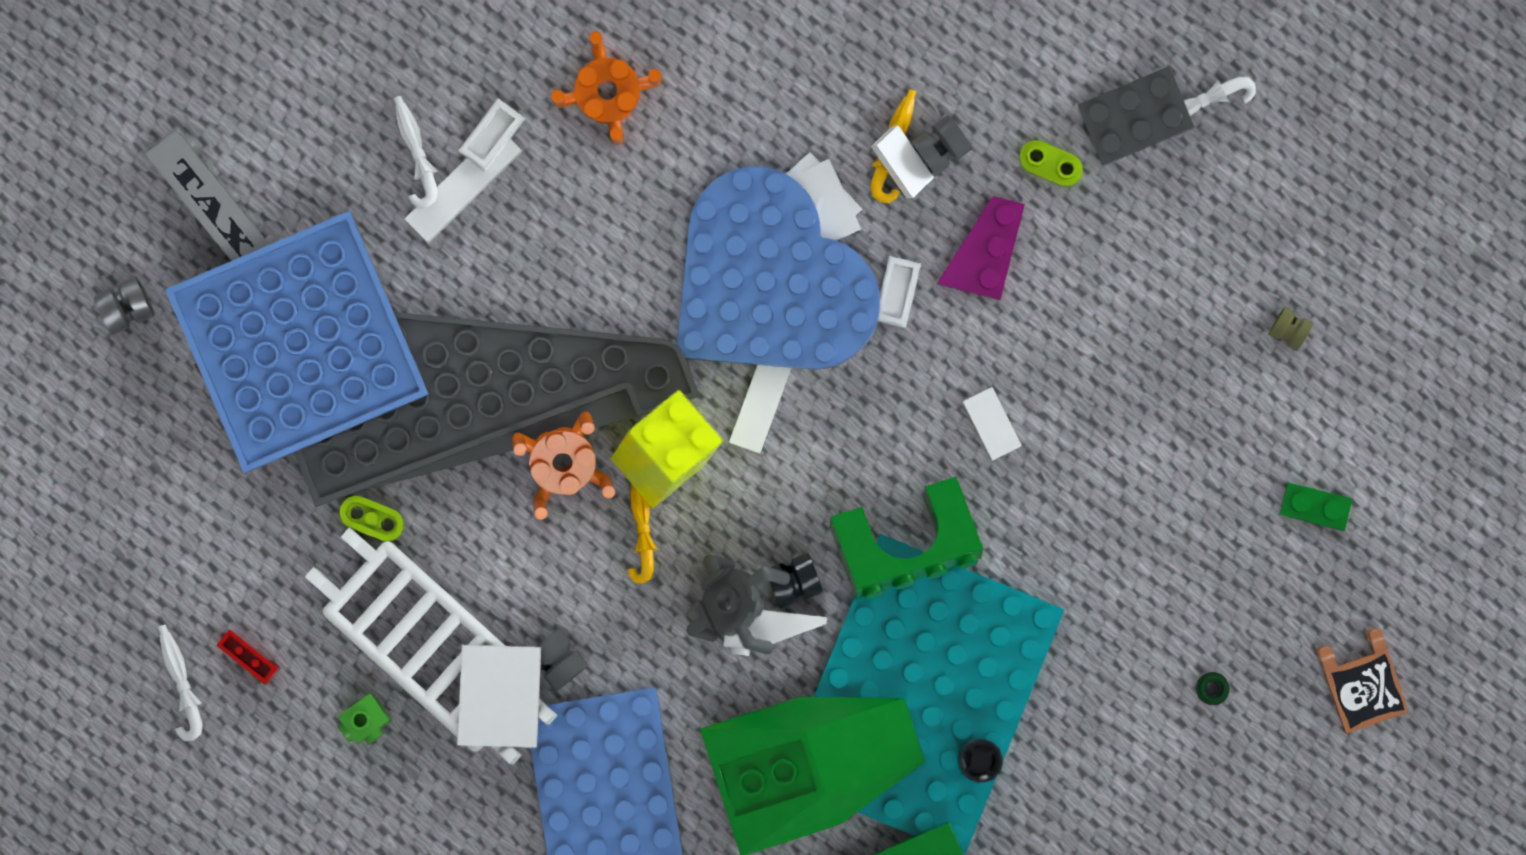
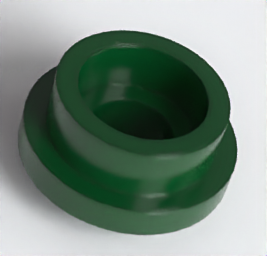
(1223, 688)

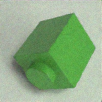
(364, 720)

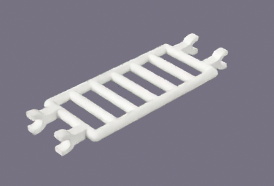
(379, 653)

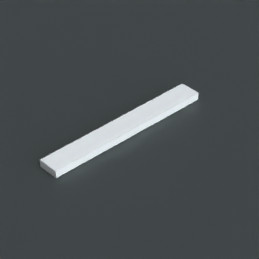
(761, 402)

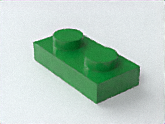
(1315, 506)

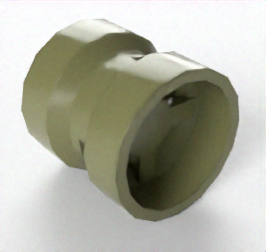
(1290, 328)

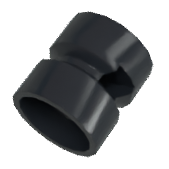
(802, 581)
(980, 760)

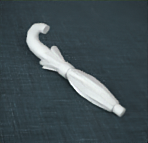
(1219, 93)
(423, 168)
(188, 701)

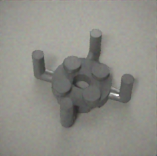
(746, 602)

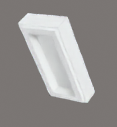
(491, 134)
(902, 162)
(898, 291)
(992, 424)

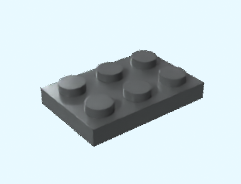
(1136, 116)

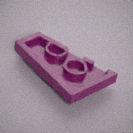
(986, 252)

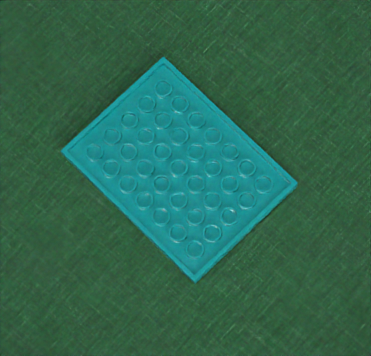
(965, 665)

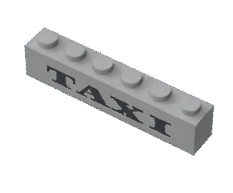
(206, 197)

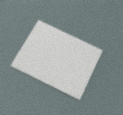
(836, 213)
(499, 696)

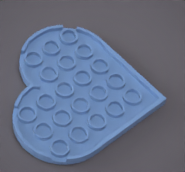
(766, 280)

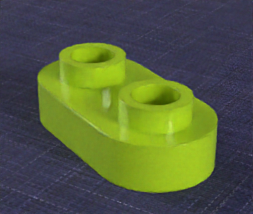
(1050, 164)
(372, 518)

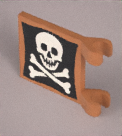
(1364, 688)

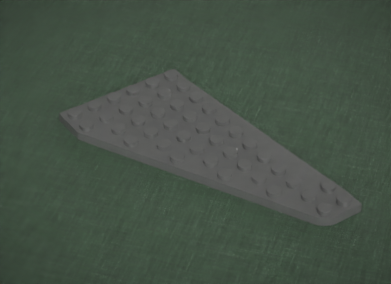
(485, 388)

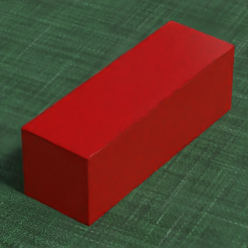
(248, 657)

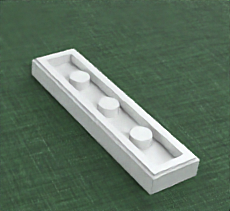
(457, 192)

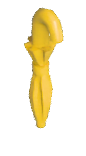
(902, 118)
(645, 544)

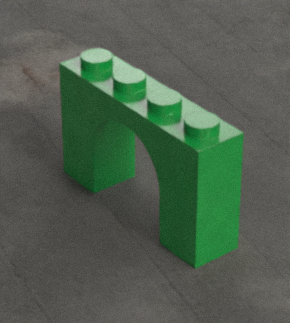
(873, 570)

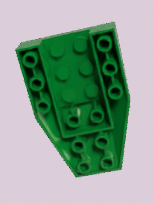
(808, 764)

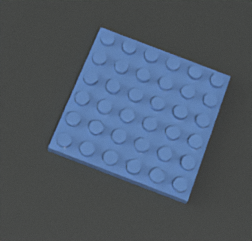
(296, 342)

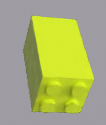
(666, 449)

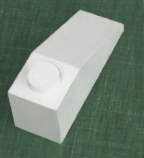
(775, 627)

